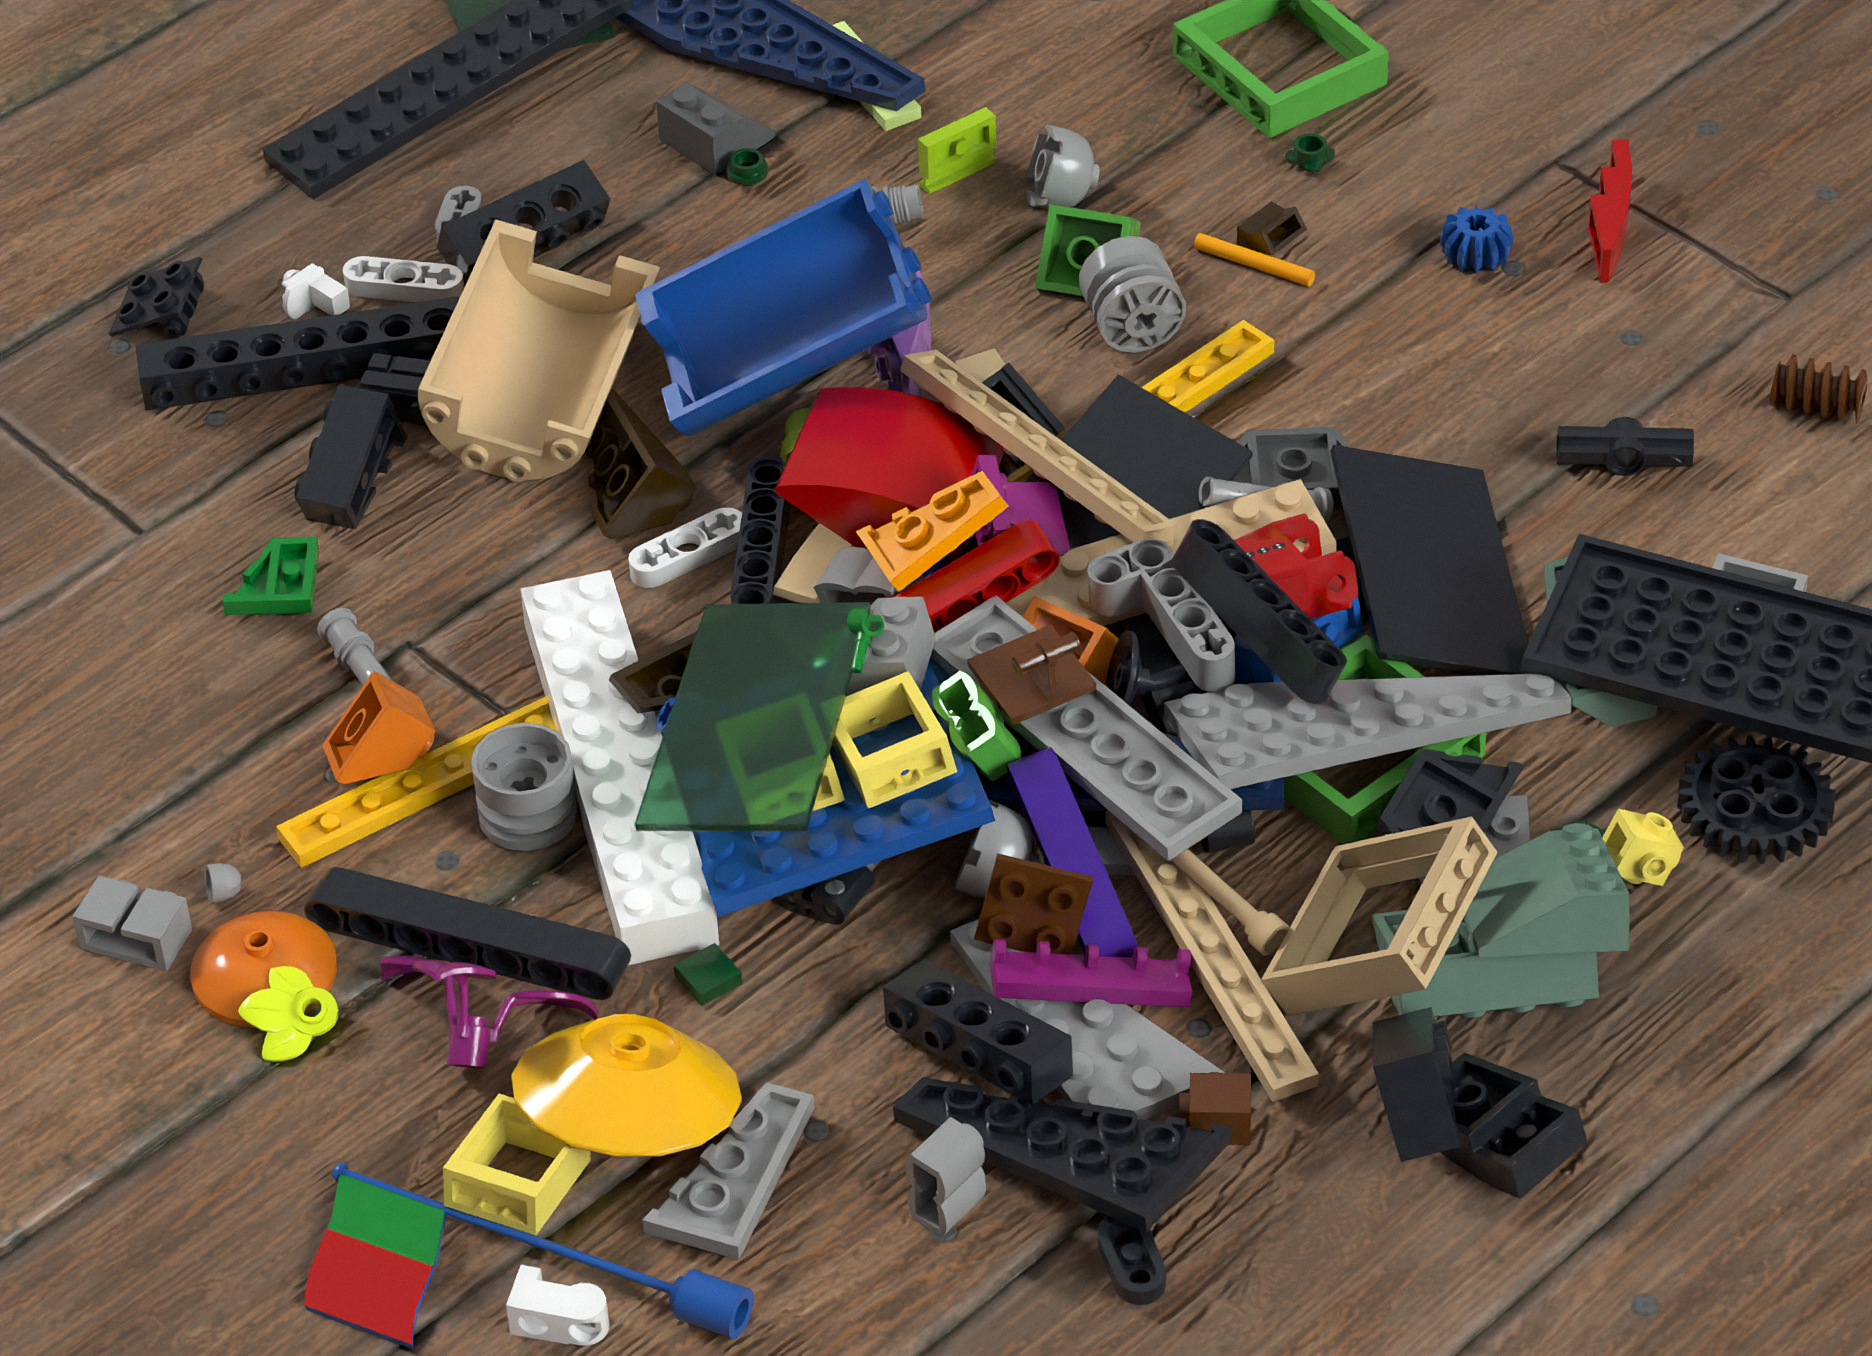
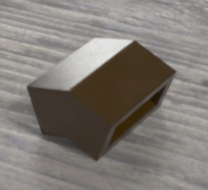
(1270, 229)

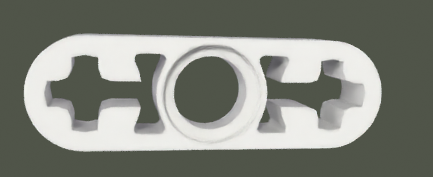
(365, 279)
(661, 561)

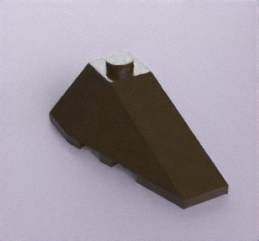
(633, 474)
(655, 677)

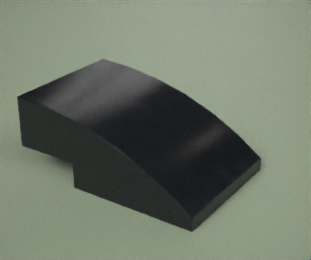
(1508, 1128)

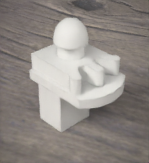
(311, 289)

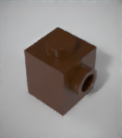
(1219, 1100)

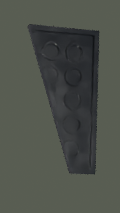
(1075, 1148)

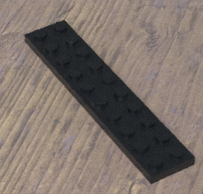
(432, 89)

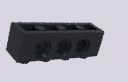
(534, 205)
(978, 1031)

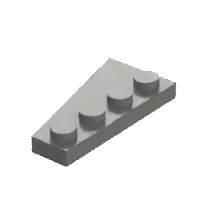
(735, 1178)

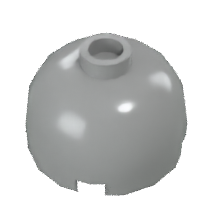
(1061, 168)
(1007, 836)

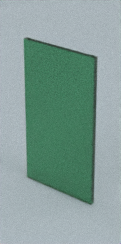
(752, 719)

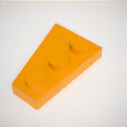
(928, 534)

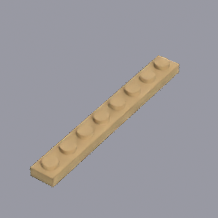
(1037, 447)
(1221, 968)

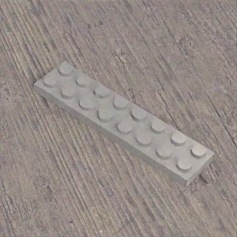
(1104, 745)

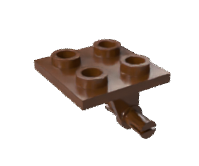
(1032, 673)
(1033, 905)

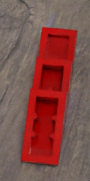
(1610, 210)

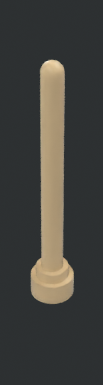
(1263, 929)

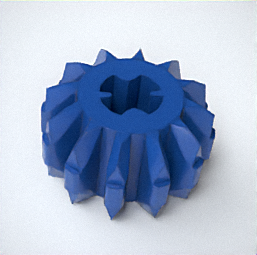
(1476, 239)

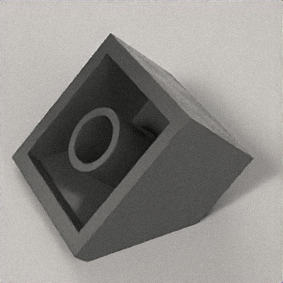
(707, 127)

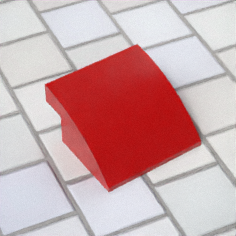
(877, 454)

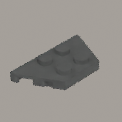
(1290, 456)

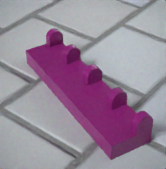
(1090, 976)

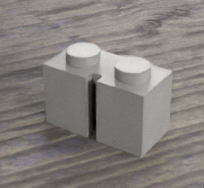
(132, 924)

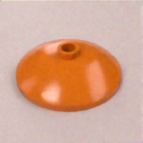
(242, 951)

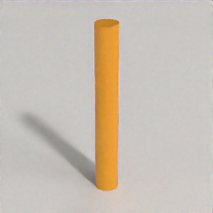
(1254, 259)

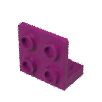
(1026, 502)

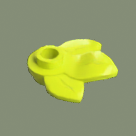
(282, 1015)

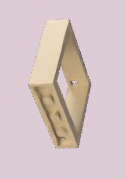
(1454, 862)

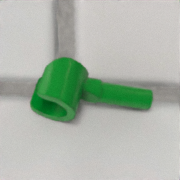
(864, 630)

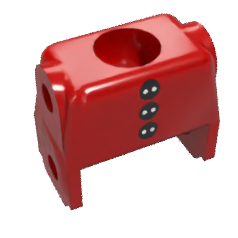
(1303, 575)

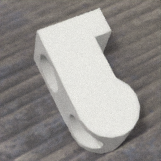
(556, 1310)

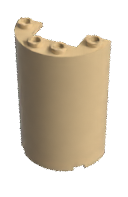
(528, 359)

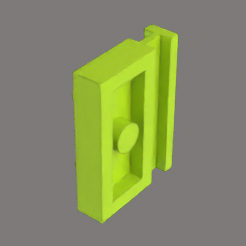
(957, 150)

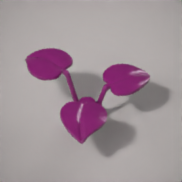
(468, 1033)

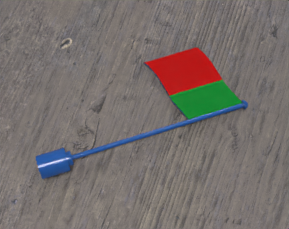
(389, 1242)

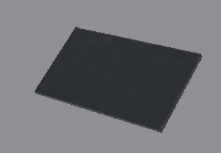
(1149, 451)
(1430, 563)

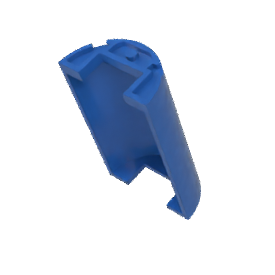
(783, 306)

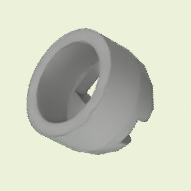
(222, 882)

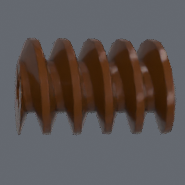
(1819, 388)

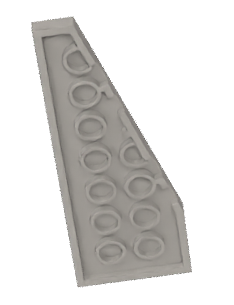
(1271, 733)

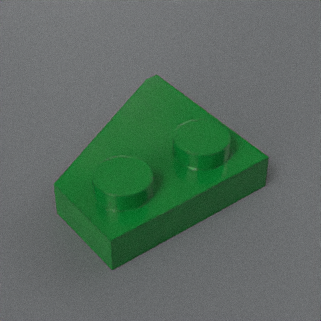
(279, 580)

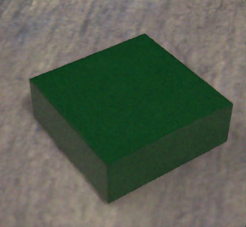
(708, 974)

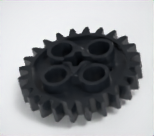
(1756, 799)

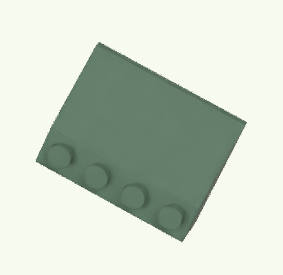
(1551, 899)
(1475, 984)

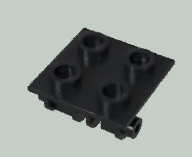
(161, 297)

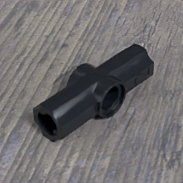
(1625, 446)

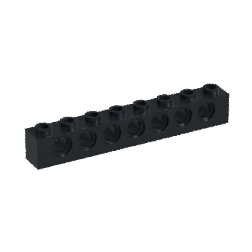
(286, 353)

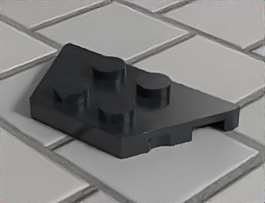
(1446, 790)

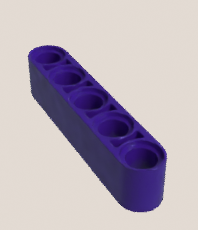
(1069, 846)

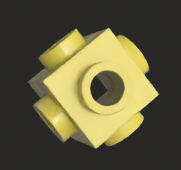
(1643, 846)

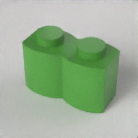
(976, 725)

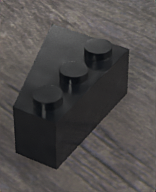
(348, 456)
(1414, 1082)

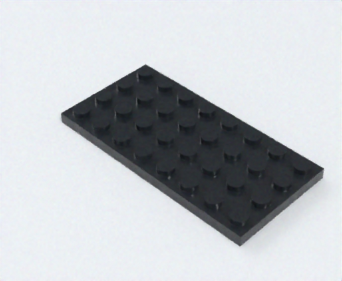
(1710, 646)

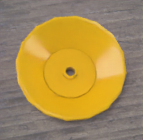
(626, 1087)

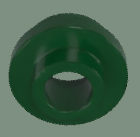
(747, 167)

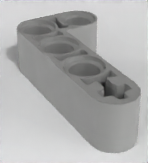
(1145, 577)

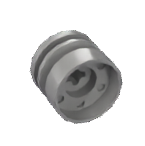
(1132, 294)
(524, 786)

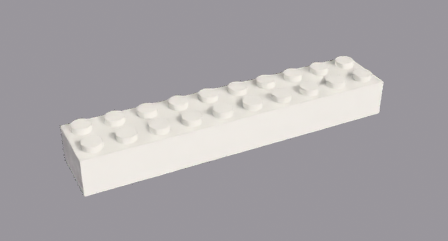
(646, 877)

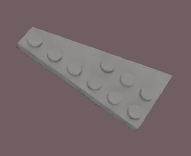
(1115, 1050)

